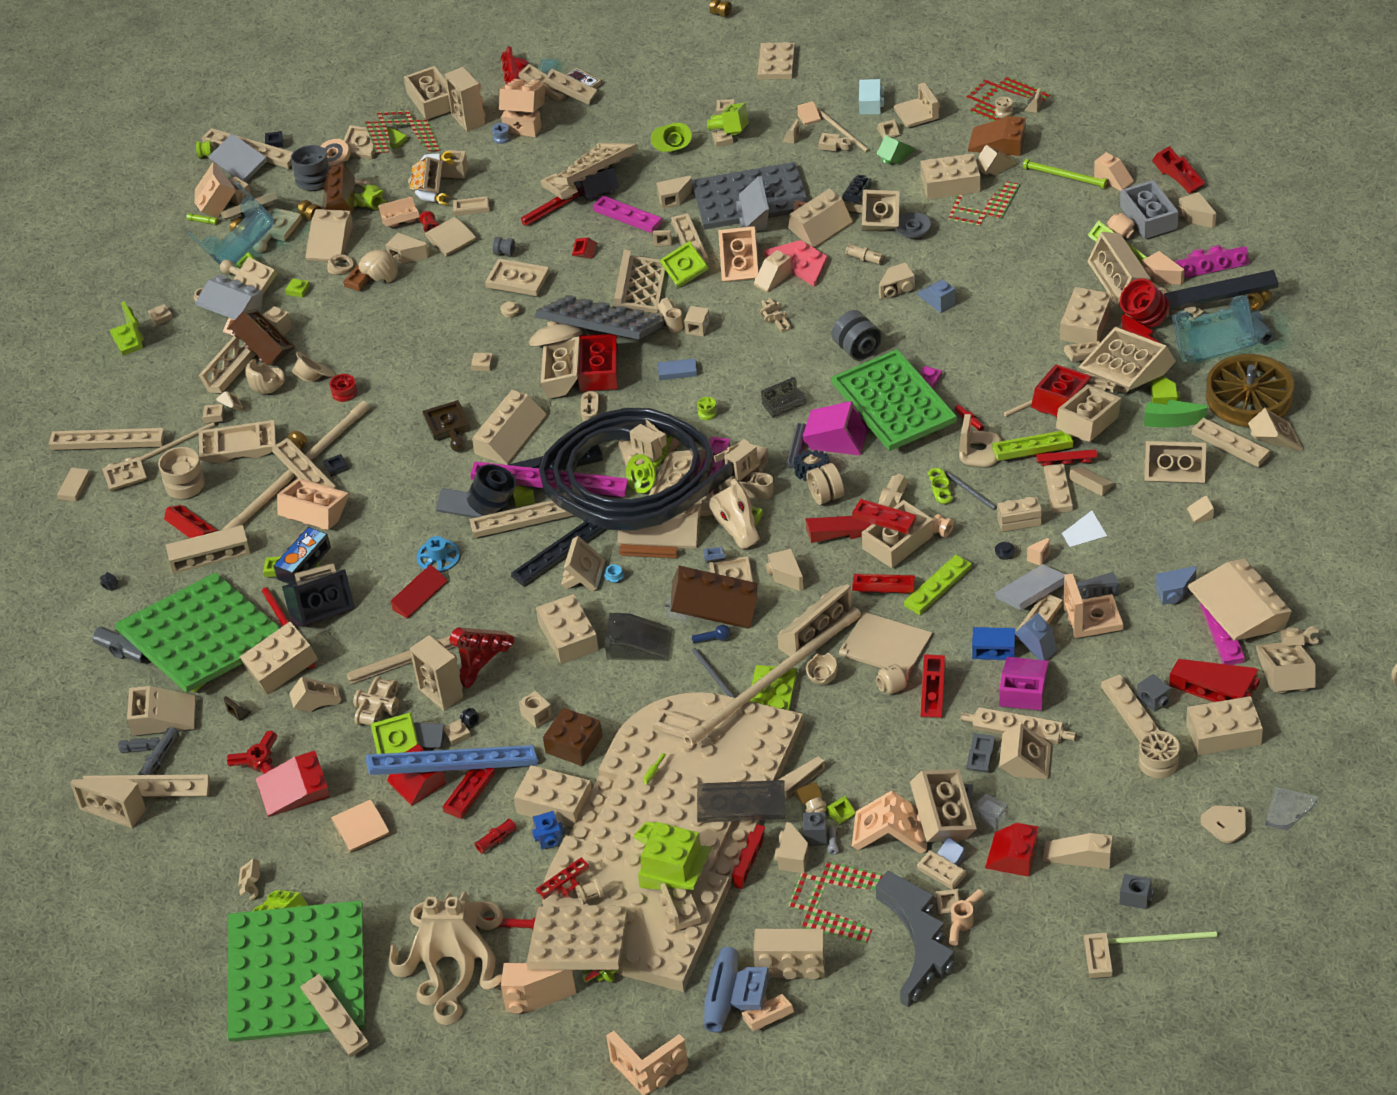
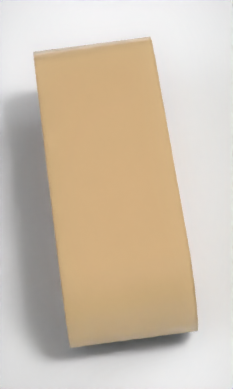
(755, 485)

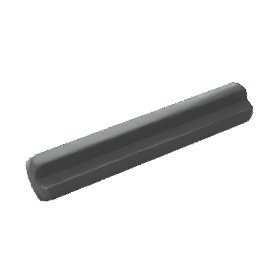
(797, 444)

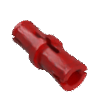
(495, 836)

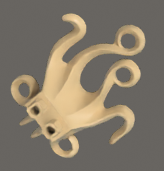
(449, 931)

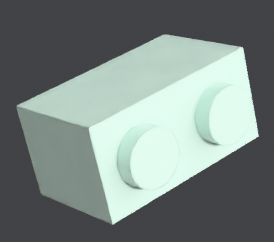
(870, 96)

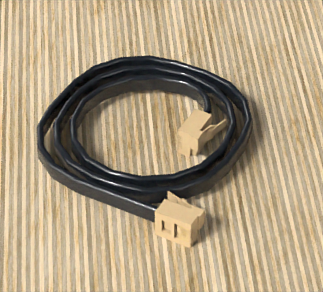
(647, 433)

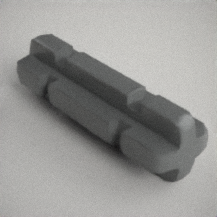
(138, 744)

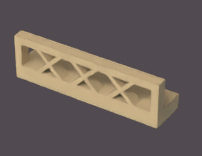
(231, 367)

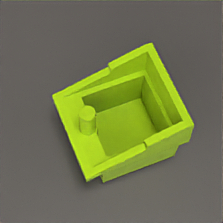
(672, 858)

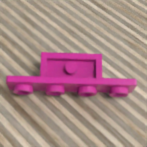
(1213, 260)

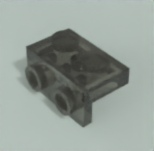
(782, 397)

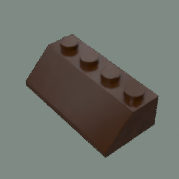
(713, 597)

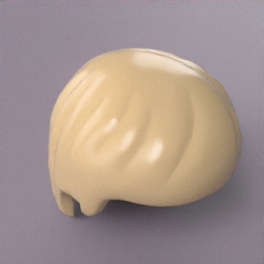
(379, 265)
(264, 378)

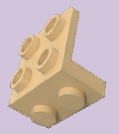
(920, 109)

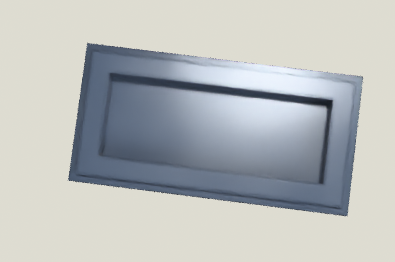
(677, 369)

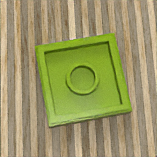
(684, 264)
(395, 734)

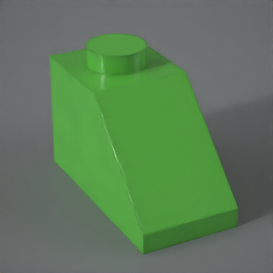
(893, 150)

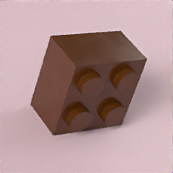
(572, 736)

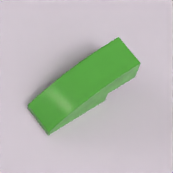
(1174, 414)

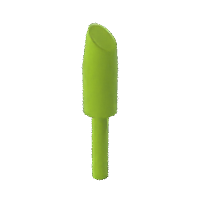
(653, 770)

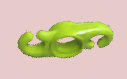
(941, 479)

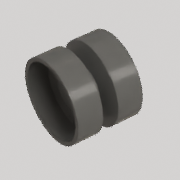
(856, 335)

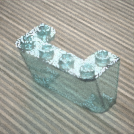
(1216, 332)

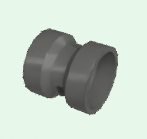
(503, 246)

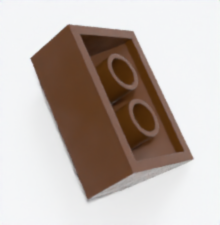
(339, 189)
(261, 336)

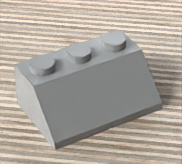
(229, 297)

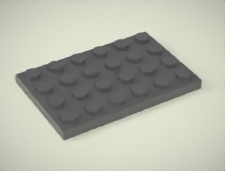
(718, 194)
(601, 317)

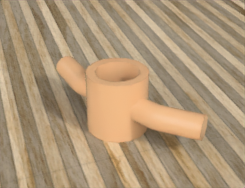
(962, 916)

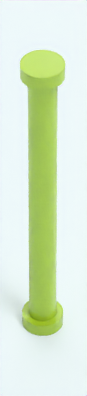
(1064, 173)

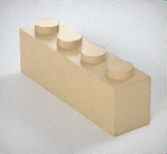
(207, 549)

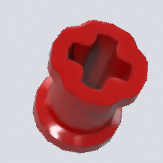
(431, 220)

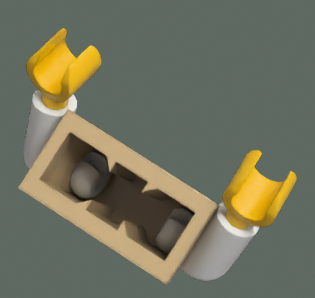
(426, 177)

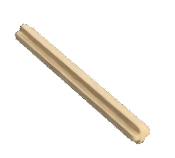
(387, 664)

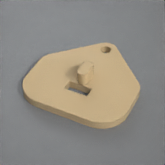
(1232, 822)

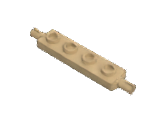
(1000, 722)

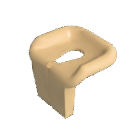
(972, 456)

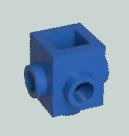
(547, 830)

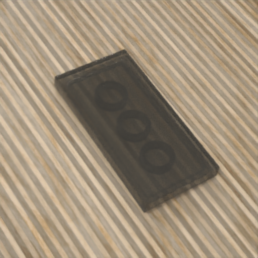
(741, 801)

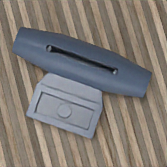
(732, 988)

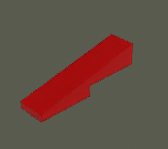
(833, 527)

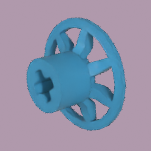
(437, 552)

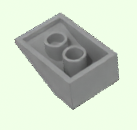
(753, 206)

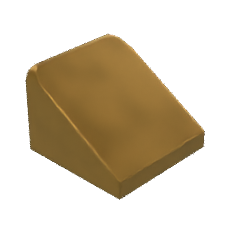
(807, 793)

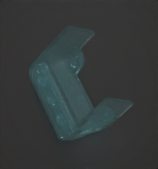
(243, 236)

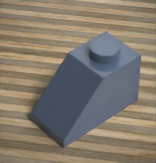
(939, 295)
(1173, 585)
(1038, 637)

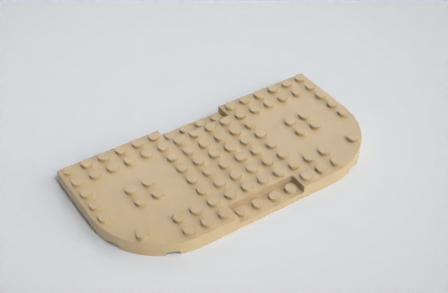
(742, 748)

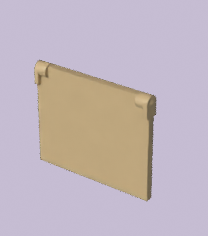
(885, 642)

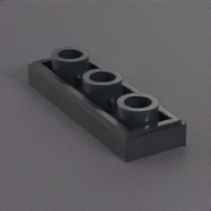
(854, 191)

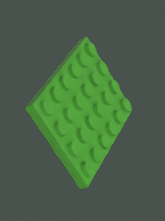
(894, 399)

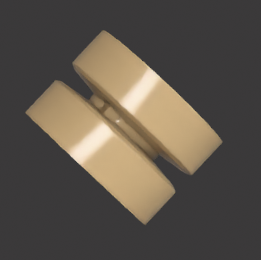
(825, 483)
(1159, 754)

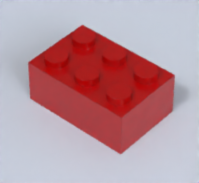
(598, 362)

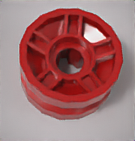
(343, 387)

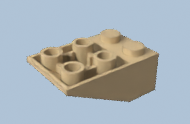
(157, 709)

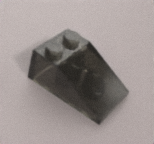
(636, 638)

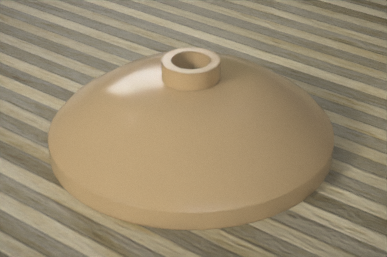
(554, 333)

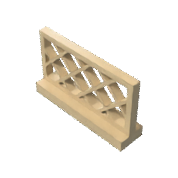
(627, 270)

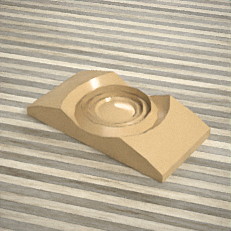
(237, 441)

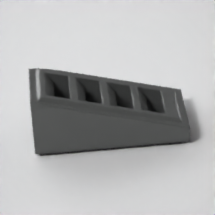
(1099, 586)

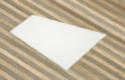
(1084, 530)

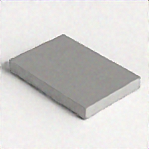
(238, 158)
(1031, 587)

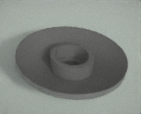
(913, 224)

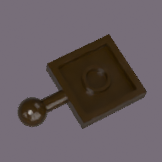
(447, 421)

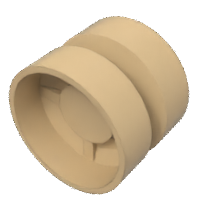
(181, 472)

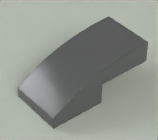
(980, 752)

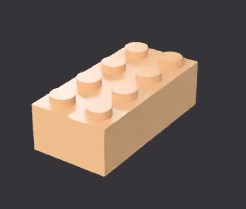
(522, 96)

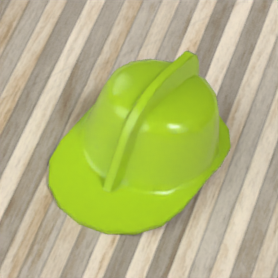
(671, 137)

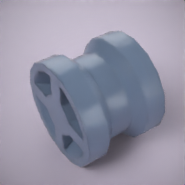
(501, 133)

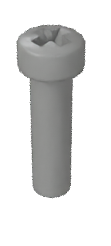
(833, 849)

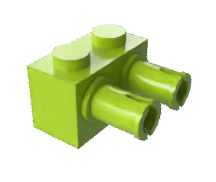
(732, 119)

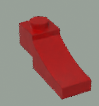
(1178, 169)

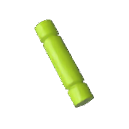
(200, 218)

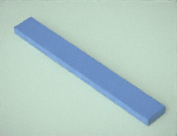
(451, 760)

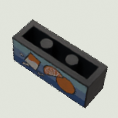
(302, 555)

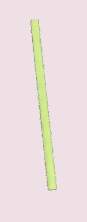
(1162, 937)

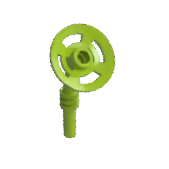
(647, 471)

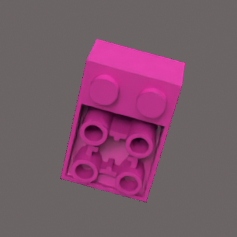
(1023, 683)

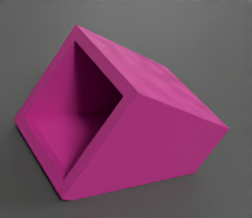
(836, 429)

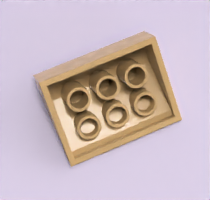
(1128, 359)
(1241, 600)

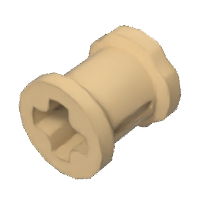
(589, 891)

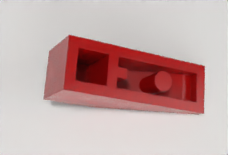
(933, 686)

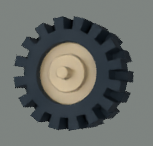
(809, 461)

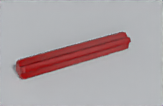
(546, 209)

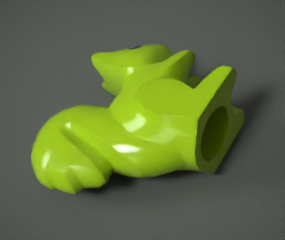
(370, 197)

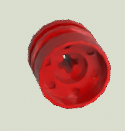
(1144, 303)

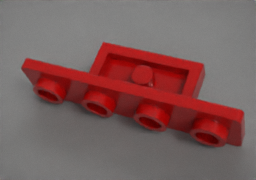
(511, 65)

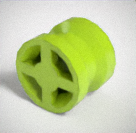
(204, 149)
(707, 408)

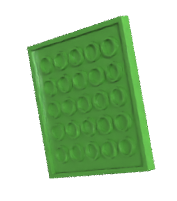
(197, 631)
(282, 950)

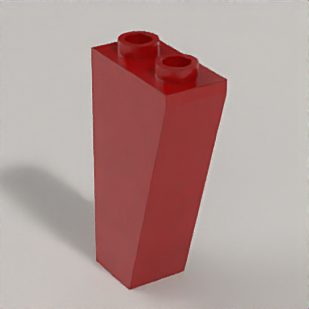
(1213, 680)

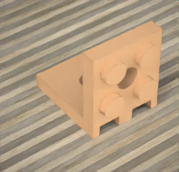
(1081, 611)
(889, 815)
(653, 1070)

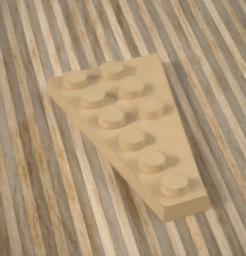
(595, 160)

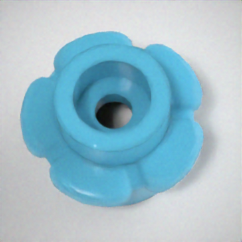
(614, 573)

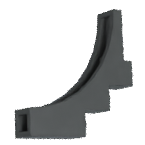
(914, 909)

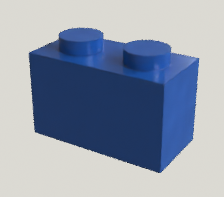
(993, 643)

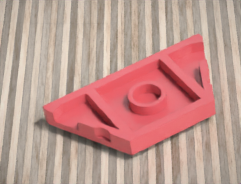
(805, 260)

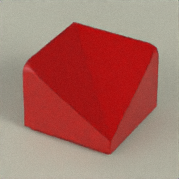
(584, 248)

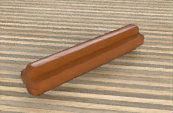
(648, 551)

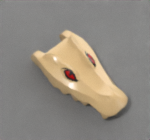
(734, 512)

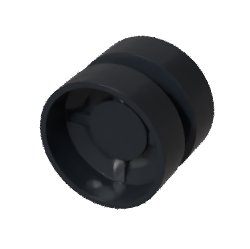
(491, 489)

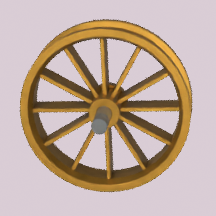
(1248, 389)

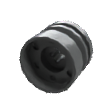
(310, 167)

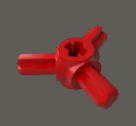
(252, 756)

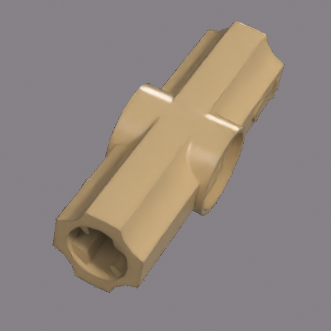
(893, 493)

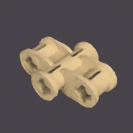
(376, 702)

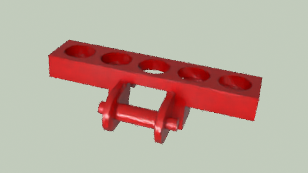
(558, 887)

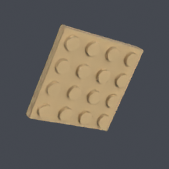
(577, 938)

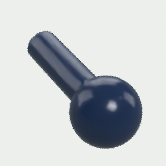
(721, 632)

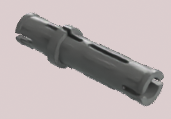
(154, 760)

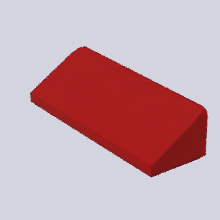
(187, 521)
(418, 591)

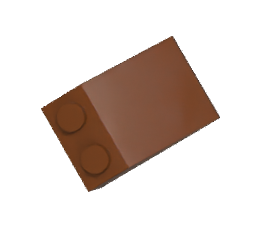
(1002, 134)

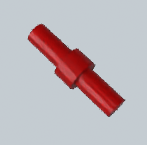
(974, 422)

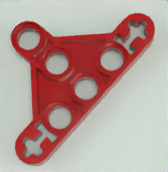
(477, 649)

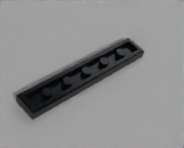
(1222, 290)
(554, 554)

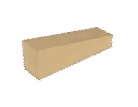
(802, 775)

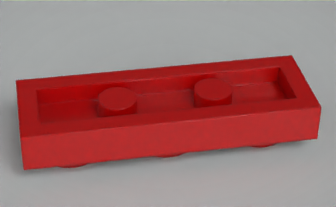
(1066, 457)
(884, 516)
(883, 583)
(468, 791)
(748, 856)

